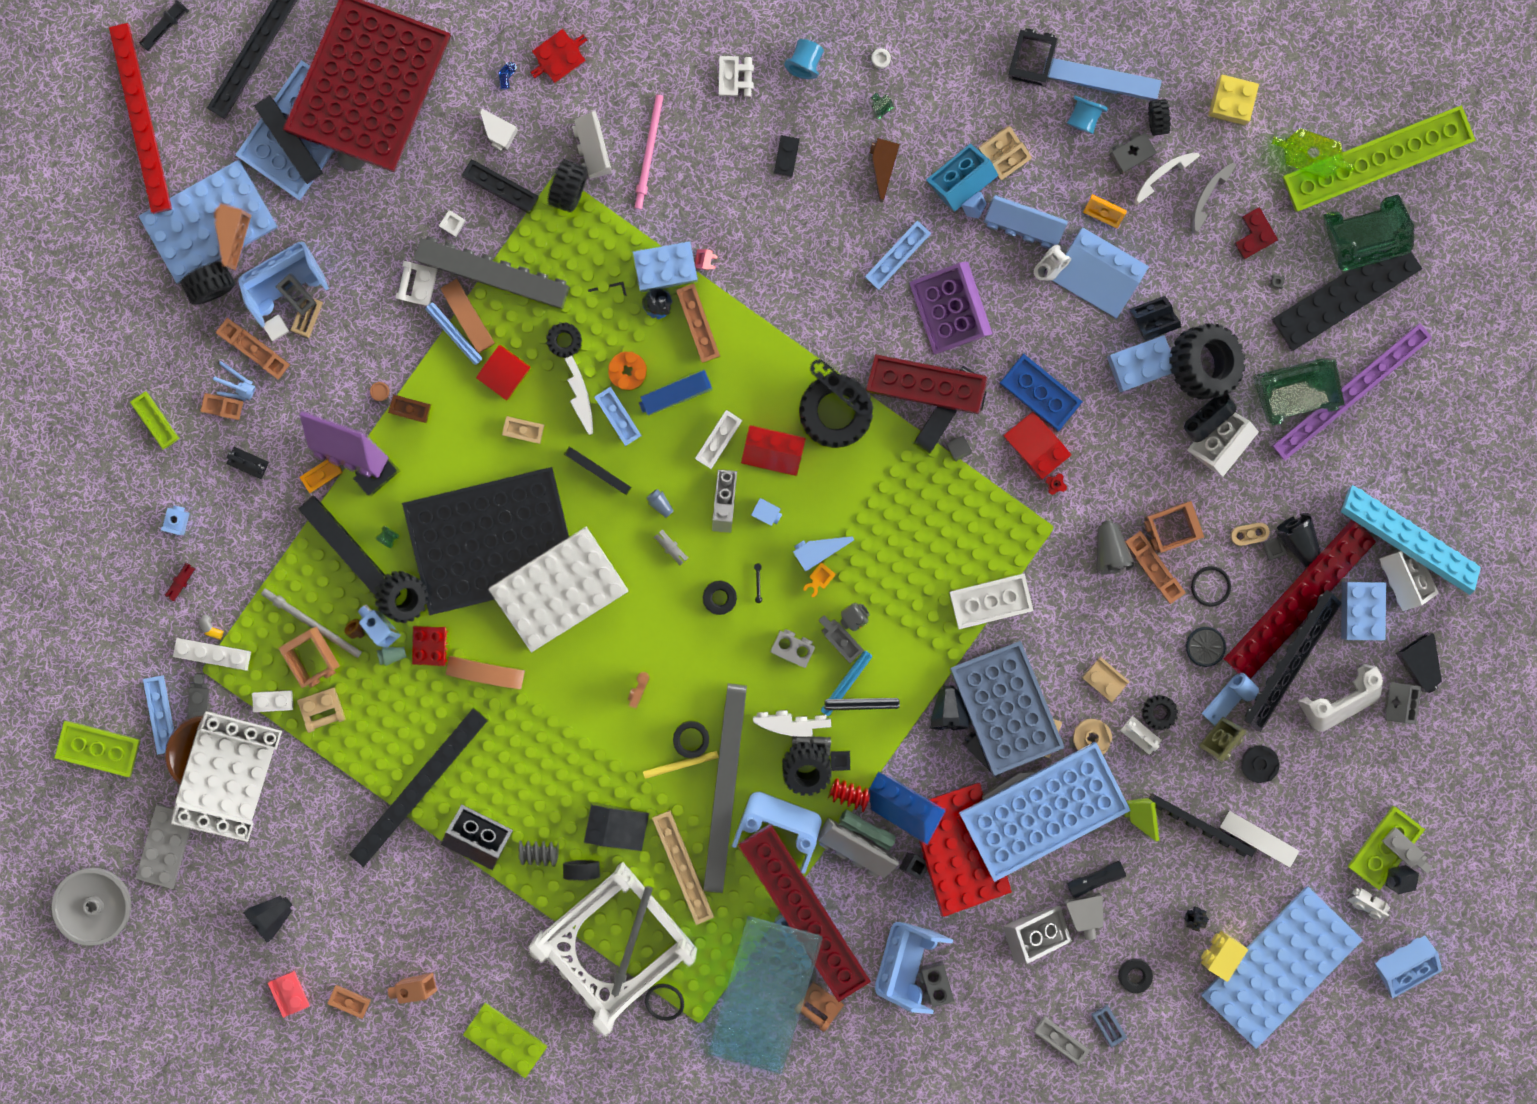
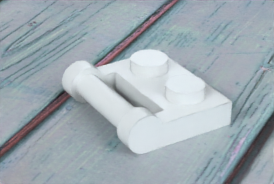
(422, 286)

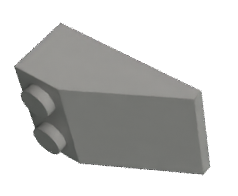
(1037, 935)

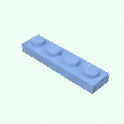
(897, 255)
(159, 711)

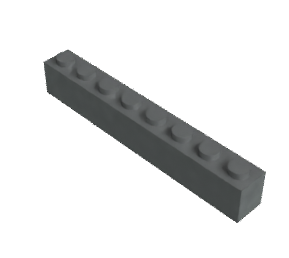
(492, 273)

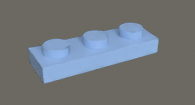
(618, 416)

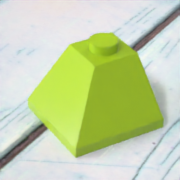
(1143, 816)

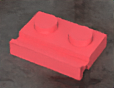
(288, 994)

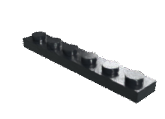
(1208, 830)

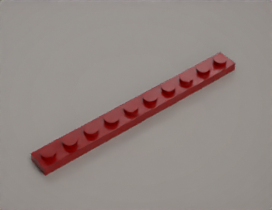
(140, 118)

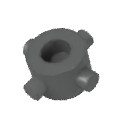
(1277, 281)

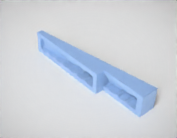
(1105, 79)

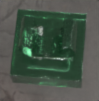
(881, 105)

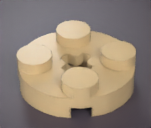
(1093, 726)

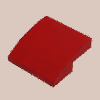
(503, 372)

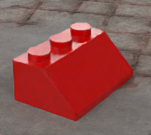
(773, 450)

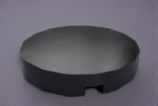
(1256, 768)

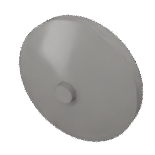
(91, 906)

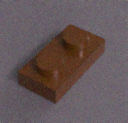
(409, 408)

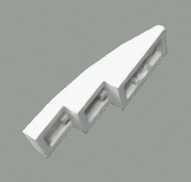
(581, 402)
(1259, 839)

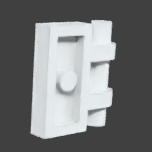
(728, 76)

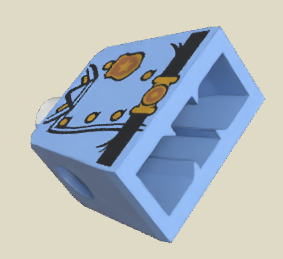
(378, 627)

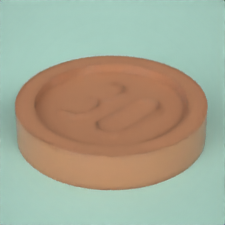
(379, 391)

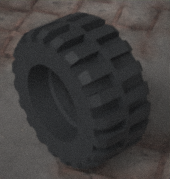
(1226, 355)
(817, 430)

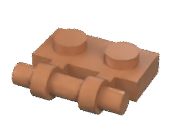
(636, 694)

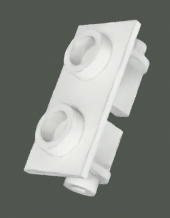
(1141, 735)
(1377, 908)

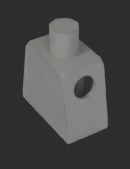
(1086, 914)

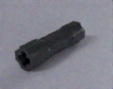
(1096, 879)

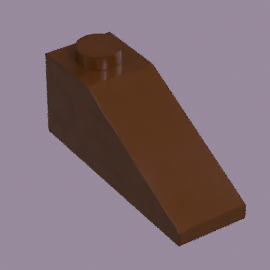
(883, 161)

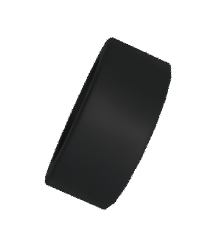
(705, 742)
(581, 870)

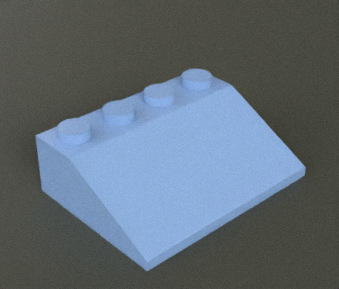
(1100, 273)

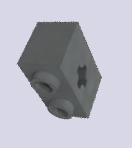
(1124, 161)
(1403, 703)

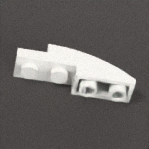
(783, 723)

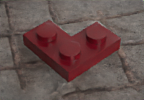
(1260, 236)

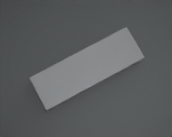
(1061, 1040)

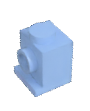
(182, 519)

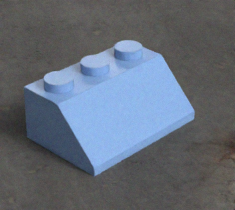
(1409, 966)

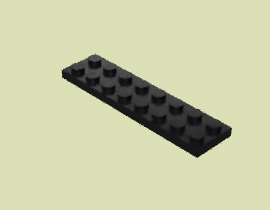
(1342, 298)
(1293, 660)

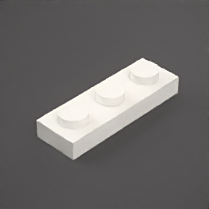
(718, 439)

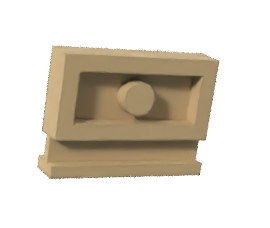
(1105, 679)

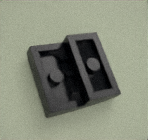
(1155, 318)

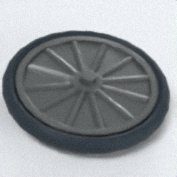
(1205, 646)

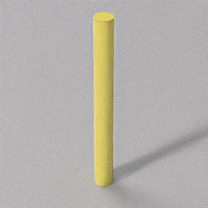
(680, 764)

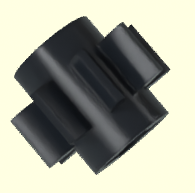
(1196, 918)

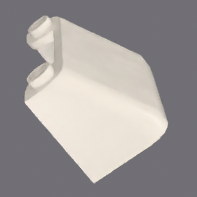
(1325, 715)

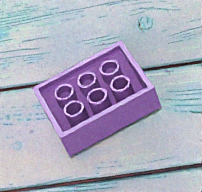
(950, 307)
(342, 446)

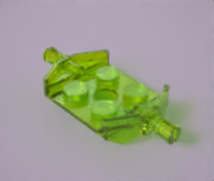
(1297, 156)

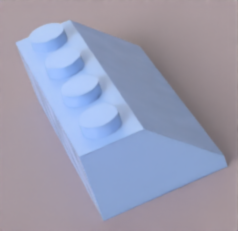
(1025, 222)

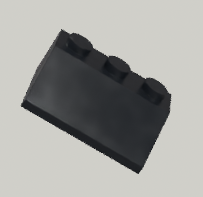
(476, 837)

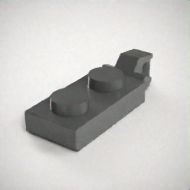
(840, 639)
(198, 696)

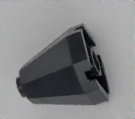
(949, 711)
(269, 916)

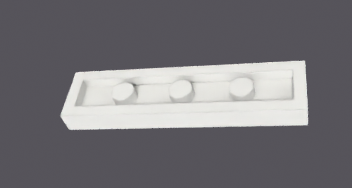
(212, 654)

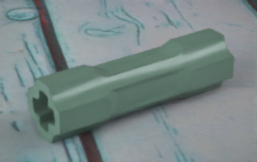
(878, 835)

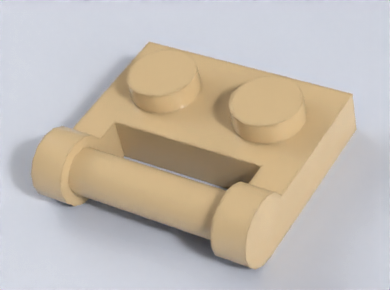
(319, 703)

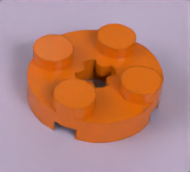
(624, 381)

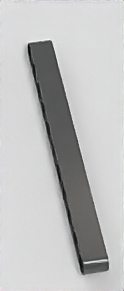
(725, 788)

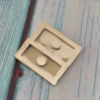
(1005, 152)

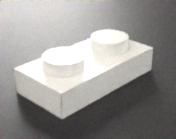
(272, 701)

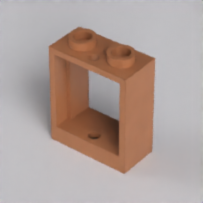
(1192, 521)
(295, 664)

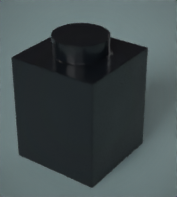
(914, 866)
(1402, 879)

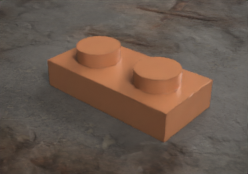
(349, 1001)

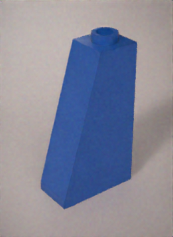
(675, 393)

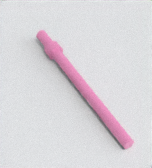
(641, 189)

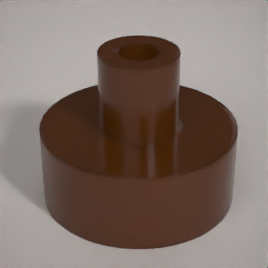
(354, 629)

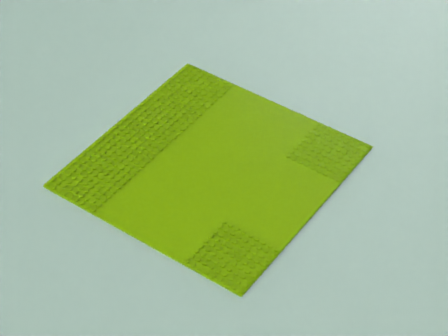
(570, 730)

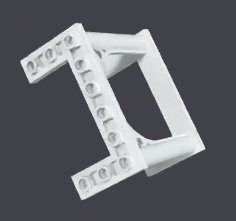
(545, 946)

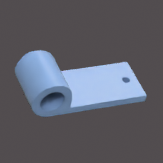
(1236, 689)

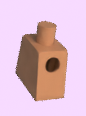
(413, 988)

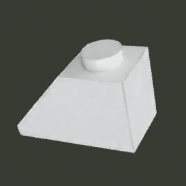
(498, 131)

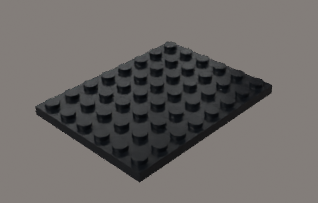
(482, 535)

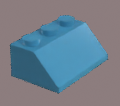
(962, 177)

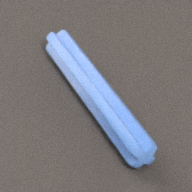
(453, 333)

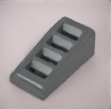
(286, 293)

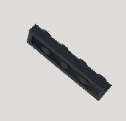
(500, 186)

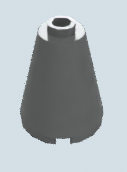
(1112, 550)

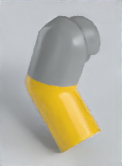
(205, 625)

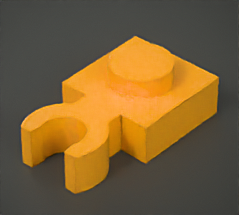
(821, 577)

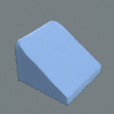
(974, 206)

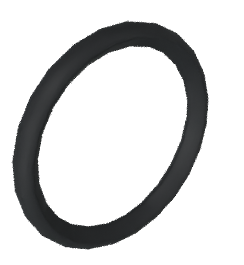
(1213, 603)
(658, 1016)

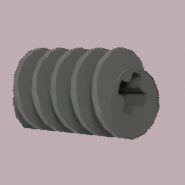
(538, 854)

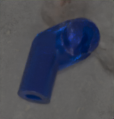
(505, 73)

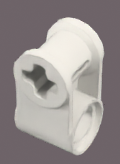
(1054, 261)

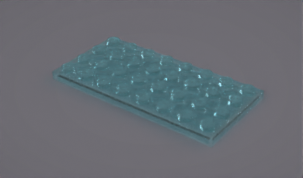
(765, 994)

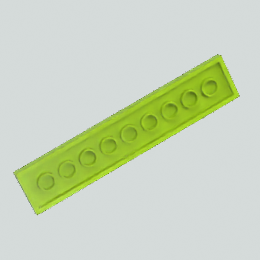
(1383, 158)

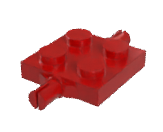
(558, 56)

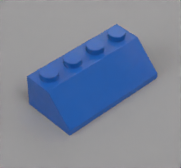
(904, 807)

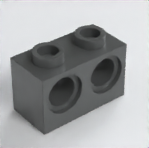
(939, 983)

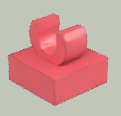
(703, 259)

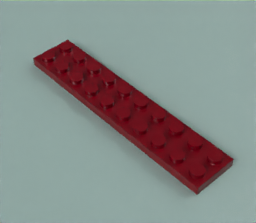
(1299, 599)
(803, 910)

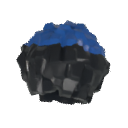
(657, 303)

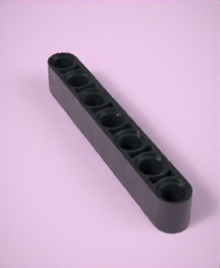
(343, 543)

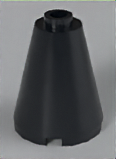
(1300, 538)

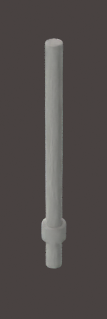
(280, 602)

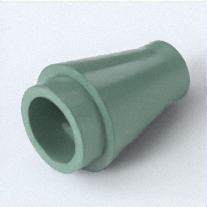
(389, 655)

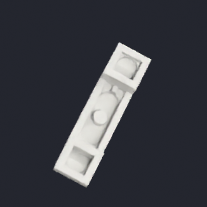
(1182, 162)

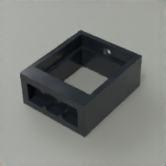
(1027, 76)

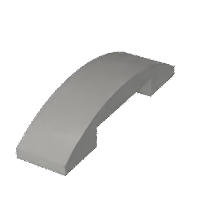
(1198, 216)

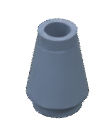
(660, 503)

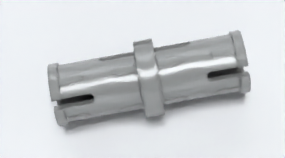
(671, 547)

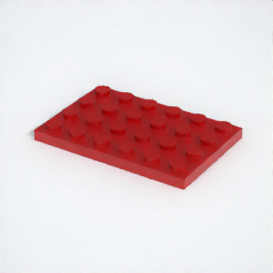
(953, 859)

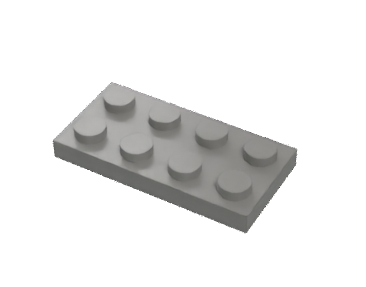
(163, 849)

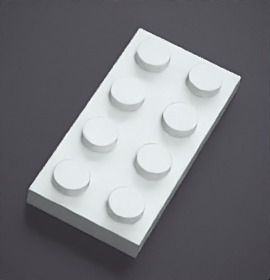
(991, 601)

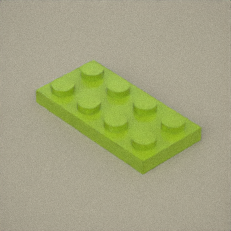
(97, 748)
(1374, 856)
(505, 1040)

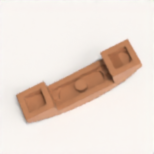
(467, 316)
(253, 348)
(1154, 567)
(485, 673)

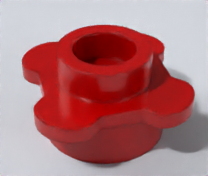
(1052, 488)

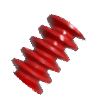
(849, 794)

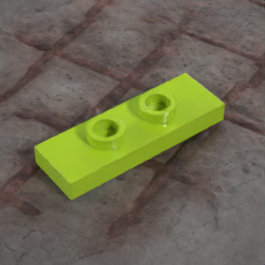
(154, 420)

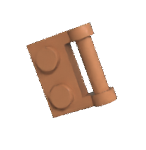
(823, 1002)

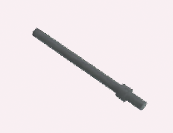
(621, 975)

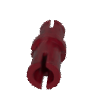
(180, 581)

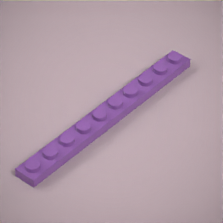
(1353, 391)

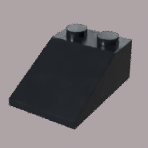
(616, 827)

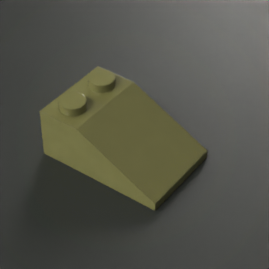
(1223, 740)

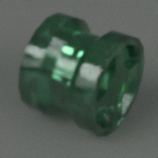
(387, 537)

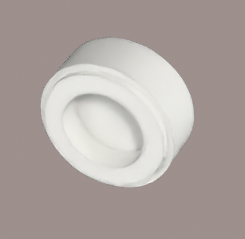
(880, 58)

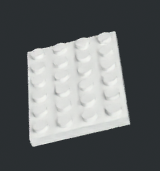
(558, 589)

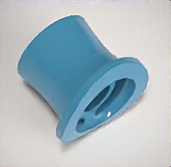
(805, 59)
(1086, 115)

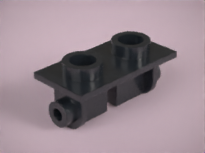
(247, 462)

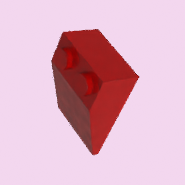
(1037, 445)

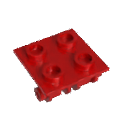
(429, 646)

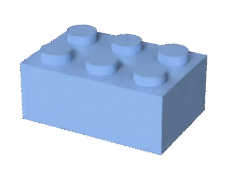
(665, 266)
(1141, 363)
(1363, 611)

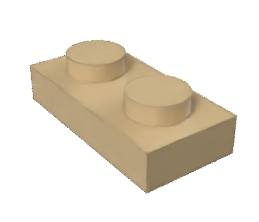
(523, 430)

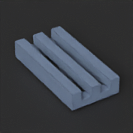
(1101, 1012)

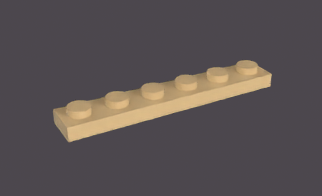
(683, 867)

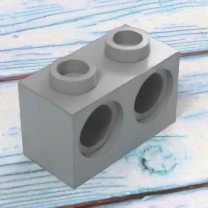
(790, 652)

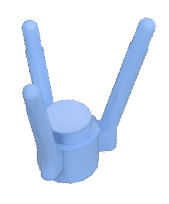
(244, 390)

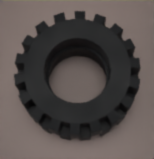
(567, 185)
(207, 283)
(389, 589)
(806, 756)

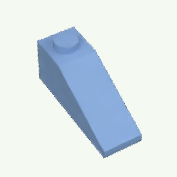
(816, 551)

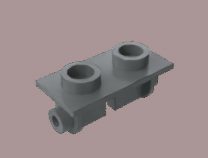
(824, 742)

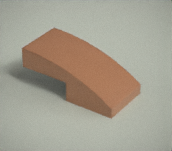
(221, 406)

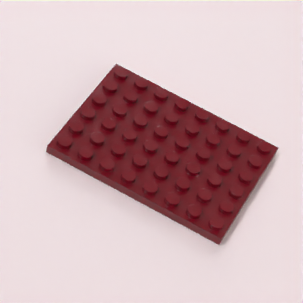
(367, 82)

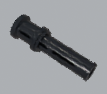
(169, 18)

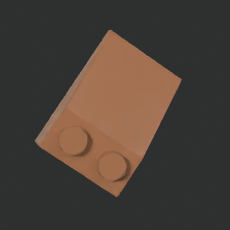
(231, 231)

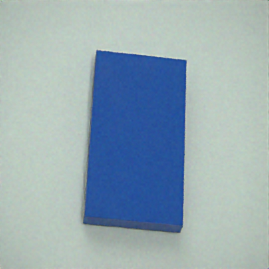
(1040, 392)

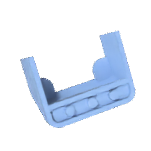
(260, 282)
(783, 815)
(901, 965)

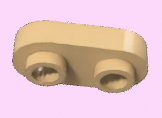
(1249, 534)

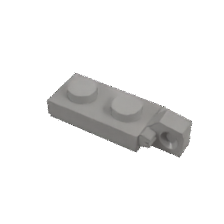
(1406, 850)

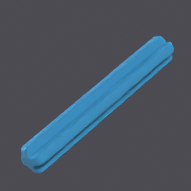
(849, 679)

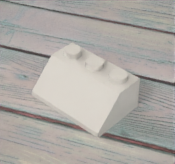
(592, 145)
(1224, 444)
(1408, 579)

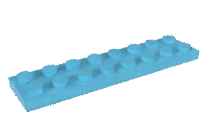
(1411, 539)

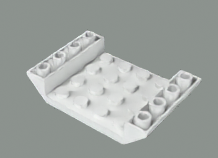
(224, 776)

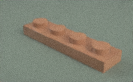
(698, 323)

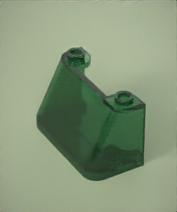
(1371, 235)
(1299, 389)

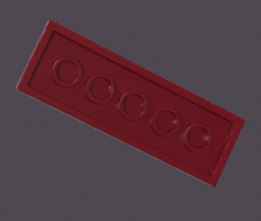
(927, 384)

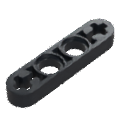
(843, 384)
(597, 470)

